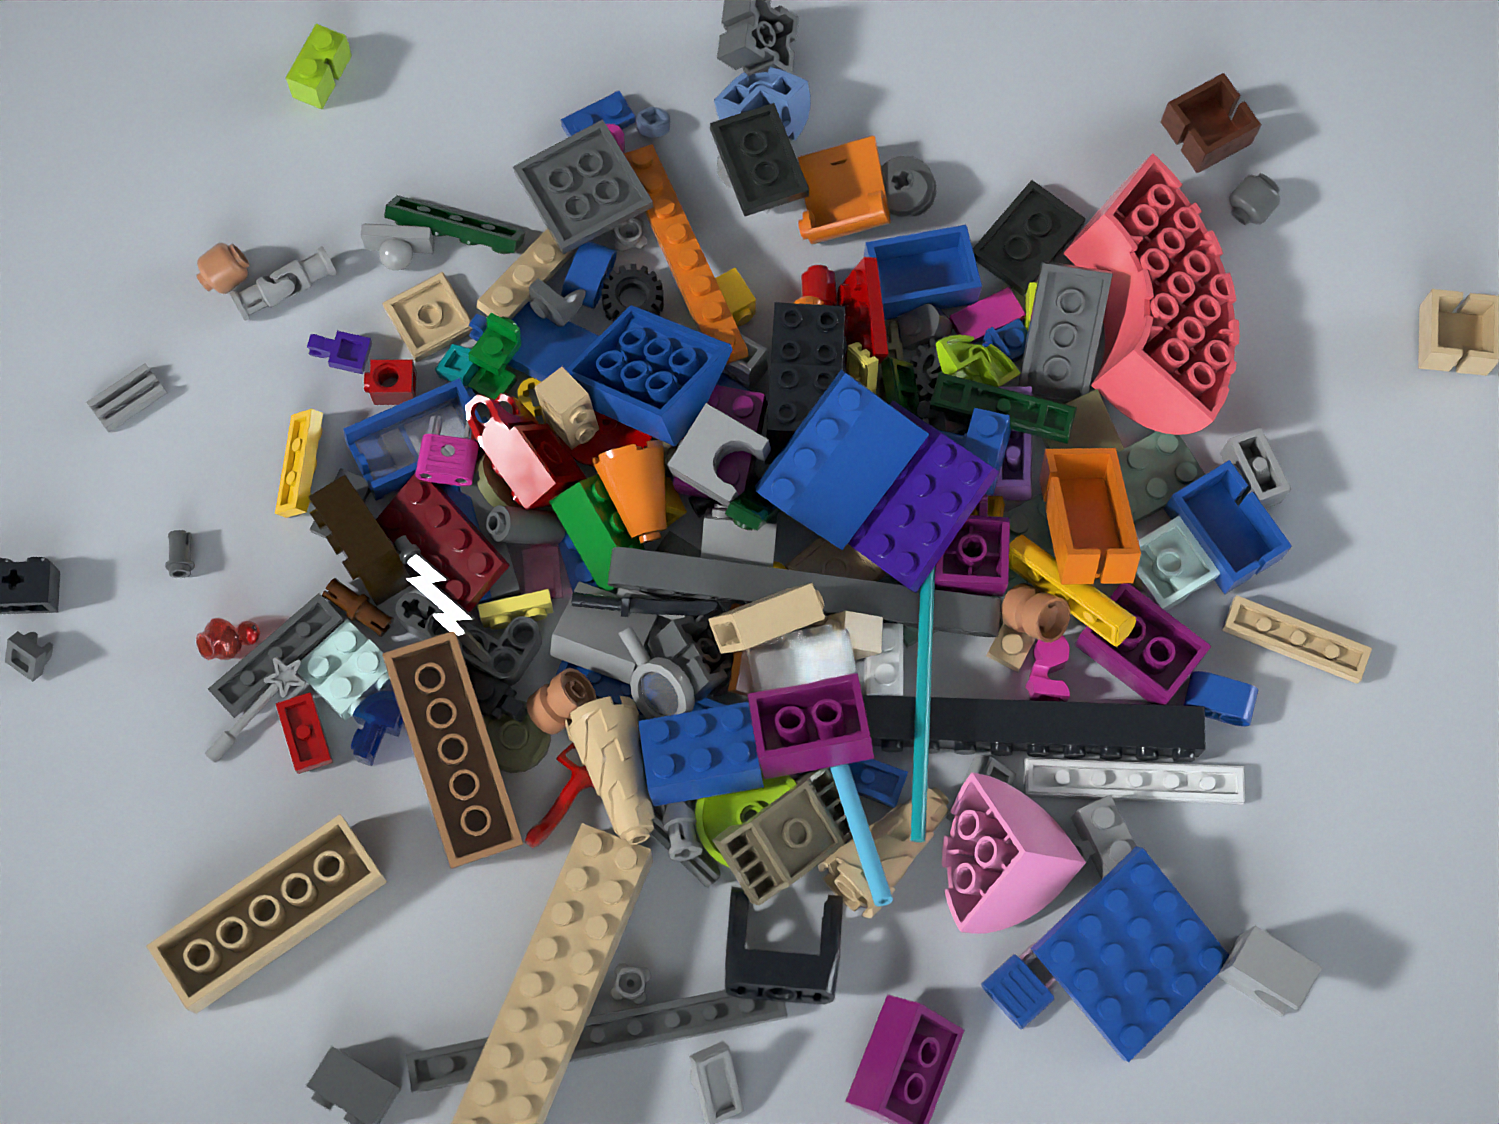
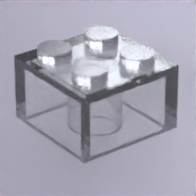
(801, 658)

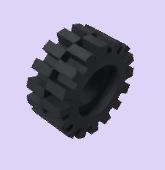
(632, 279)

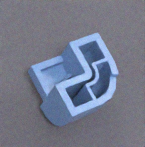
(776, 86)

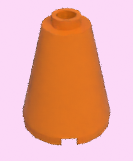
(636, 487)

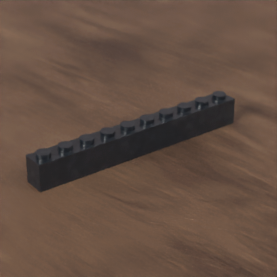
(1041, 727)

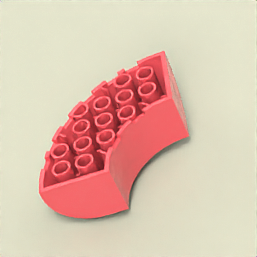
(1166, 305)

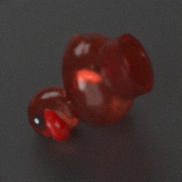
(225, 641)

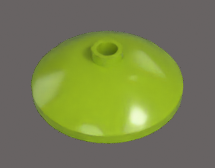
(722, 811)

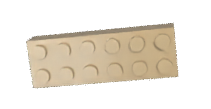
(266, 914)

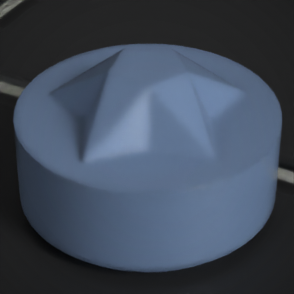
(653, 122)

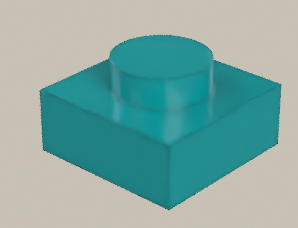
(457, 365)

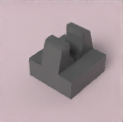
(27, 656)

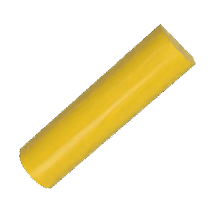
(1084, 600)

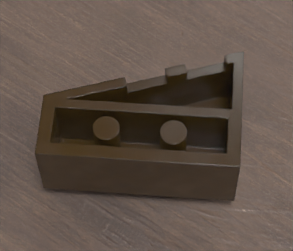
(360, 539)

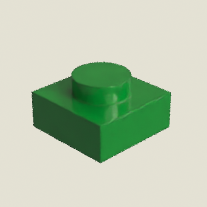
(491, 384)

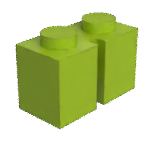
(310, 76)

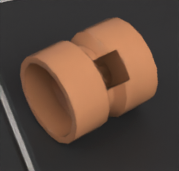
(1035, 612)
(555, 701)

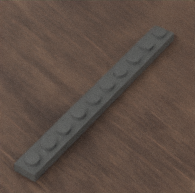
(609, 1034)

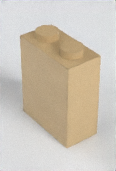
(767, 618)

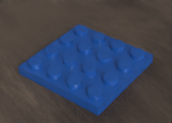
(1131, 953)

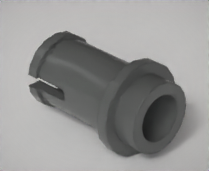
(179, 554)

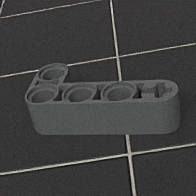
(503, 649)

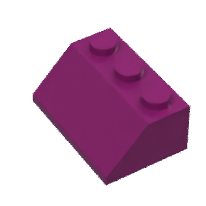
(905, 1063)

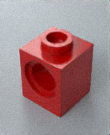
(384, 369)

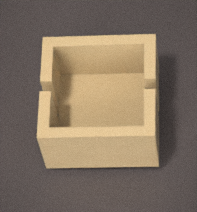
(1460, 338)

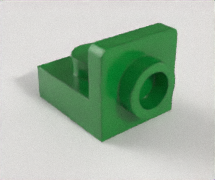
(496, 344)

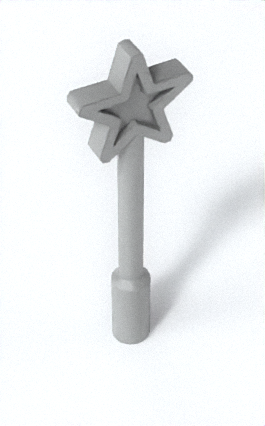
(281, 680)

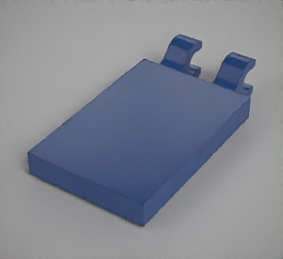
(542, 343)

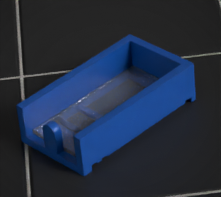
(390, 441)

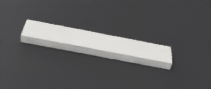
(1134, 781)

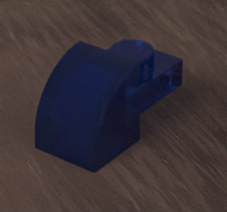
(378, 715)

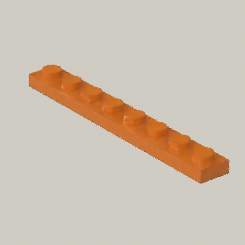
(685, 254)

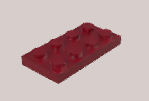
(445, 539)

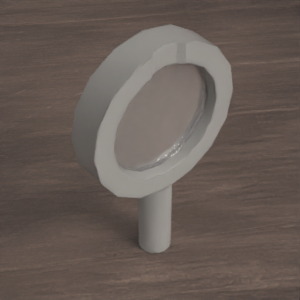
(657, 683)

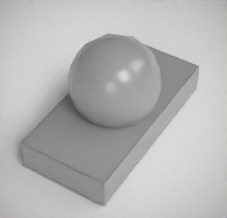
(397, 243)
(716, 1083)

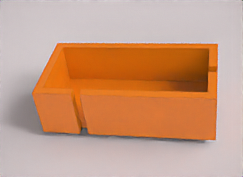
(1089, 516)

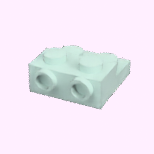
(1172, 565)
(345, 669)

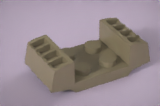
(786, 837)

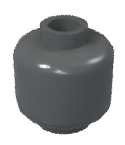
(1254, 199)

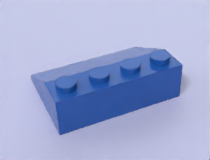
(651, 373)
(841, 460)

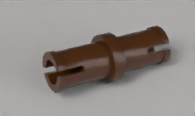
(358, 607)

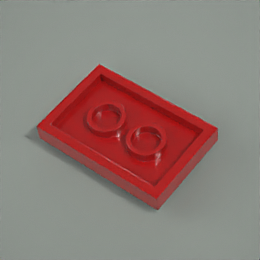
(864, 309)

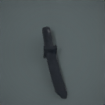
(629, 605)

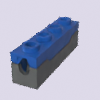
(477, 509)

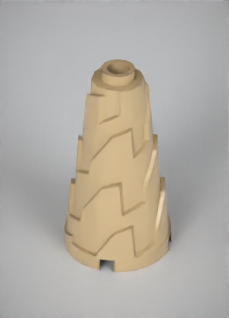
(613, 754)
(894, 849)

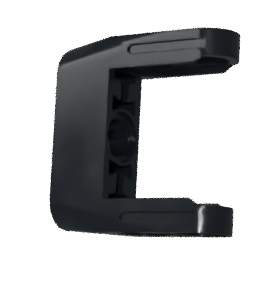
(777, 973)

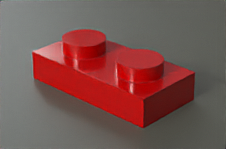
(304, 733)

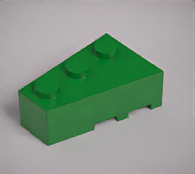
(593, 526)

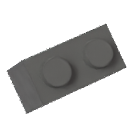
(352, 1088)

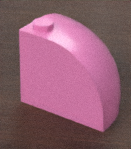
(1003, 857)

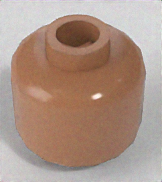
(222, 268)

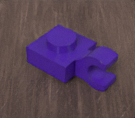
(345, 352)

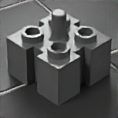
(757, 36)
(696, 652)

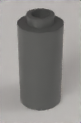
(524, 526)

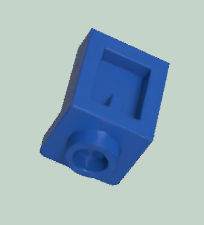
(1008, 339)

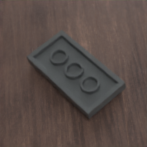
(1064, 331)

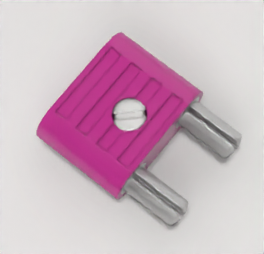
(447, 457)

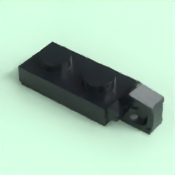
(495, 696)

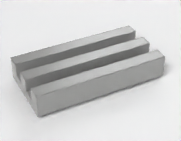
(130, 386)

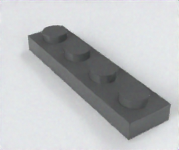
(288, 643)

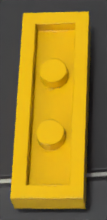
(299, 463)

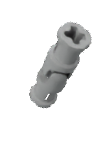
(278, 286)
(681, 819)

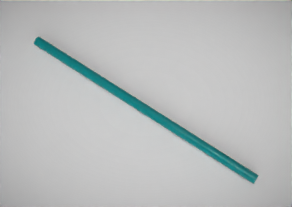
(922, 710)

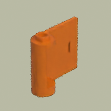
(843, 191)

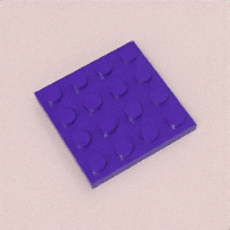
(923, 507)

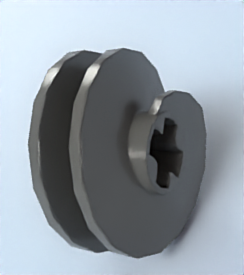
(911, 199)

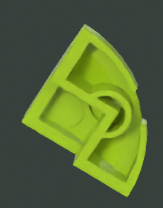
(975, 362)

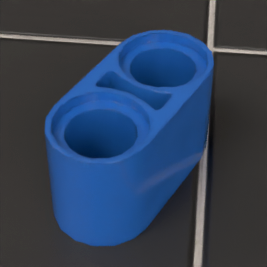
(589, 271)
(1222, 698)

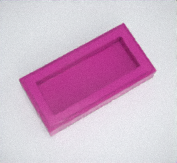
(987, 313)

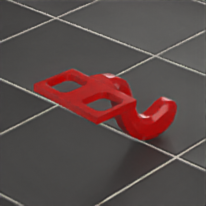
(579, 781)

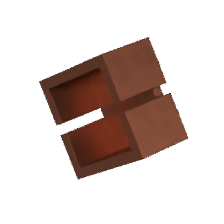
(1204, 124)

